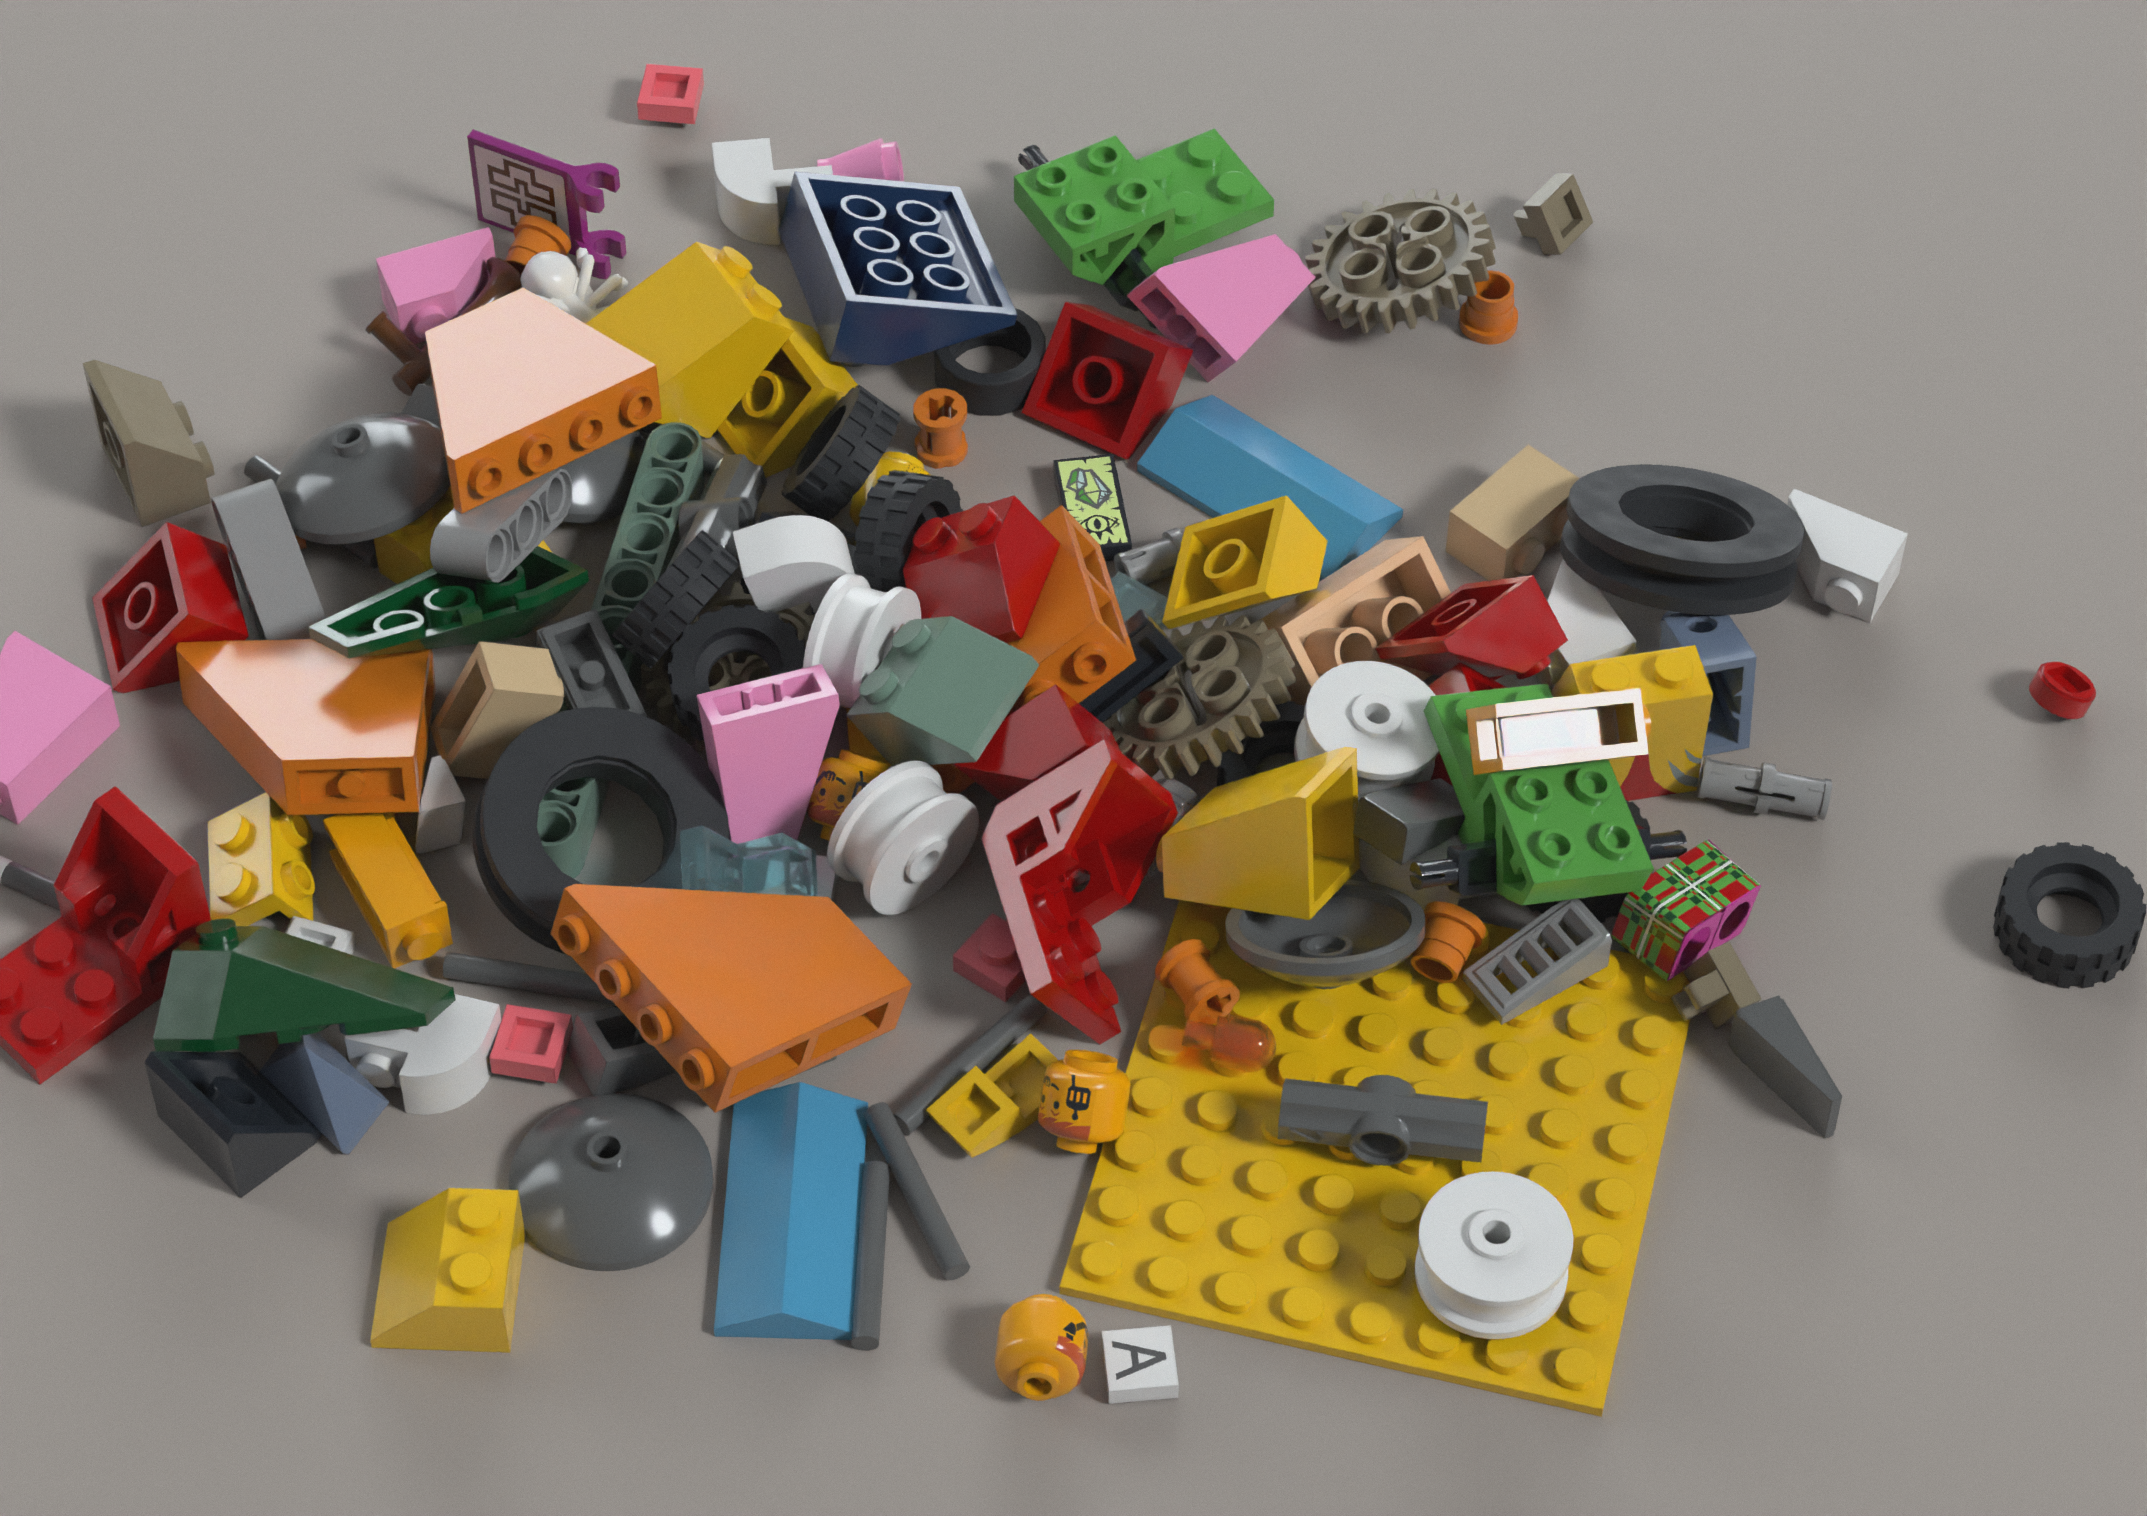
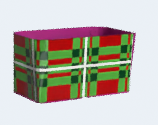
(1677, 900)

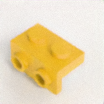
(259, 863)

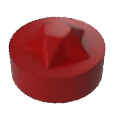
(2062, 690)

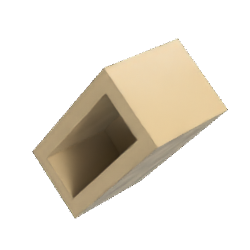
(1511, 517)
(493, 703)

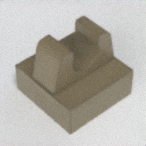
(1555, 214)
(1717, 987)

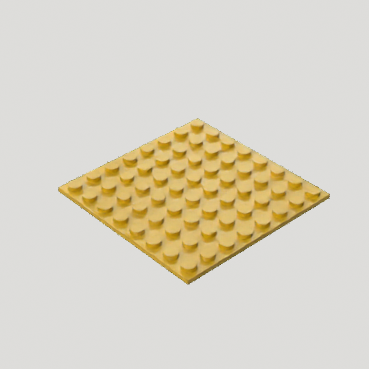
(1318, 1250)

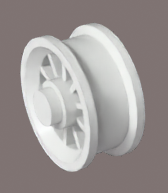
(856, 631)
(1379, 714)
(903, 837)
(1493, 1255)

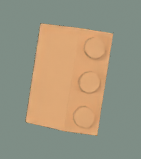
(1358, 610)

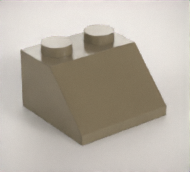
(148, 443)

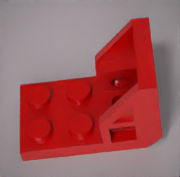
(1075, 824)
(124, 909)

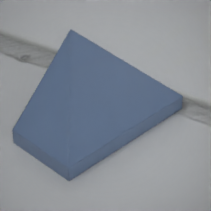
(325, 1089)

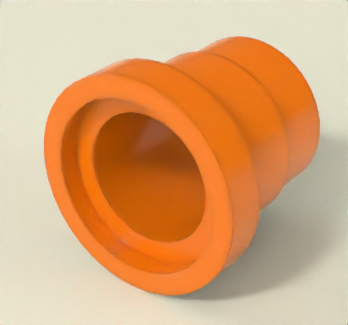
(535, 236)
(1491, 313)
(1447, 942)

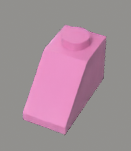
(434, 281)

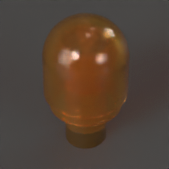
(1233, 1042)

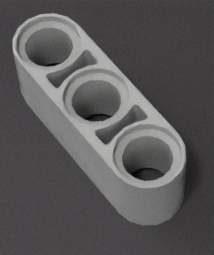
(503, 531)
(268, 561)

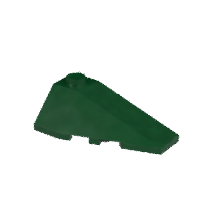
(454, 610)
(264, 981)

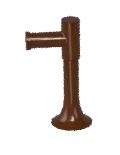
(416, 369)

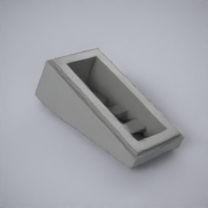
(1565, 928)

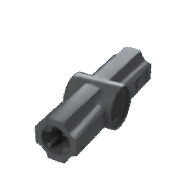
(724, 505)
(1382, 1120)

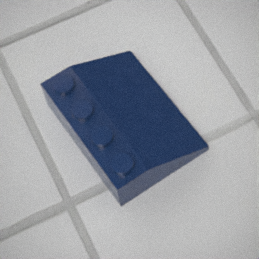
(890, 267)

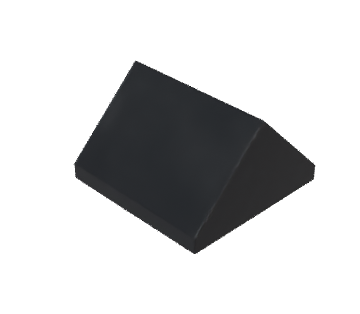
(228, 1115)

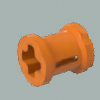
(932, 415)
(1196, 982)

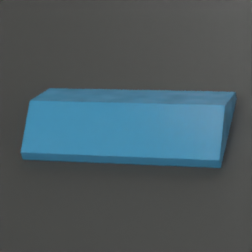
(1233, 462)
(792, 1215)

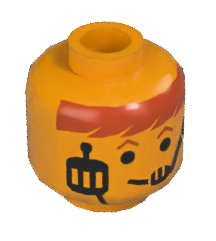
(838, 784)
(1084, 1100)
(1041, 1344)

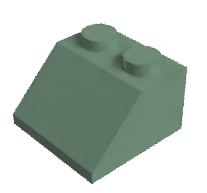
(940, 692)

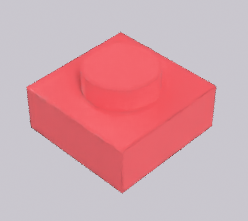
(670, 94)
(991, 959)
(531, 1043)

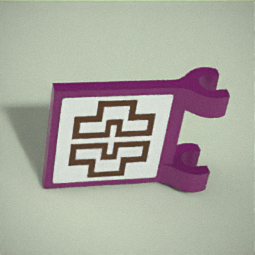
(522, 182)

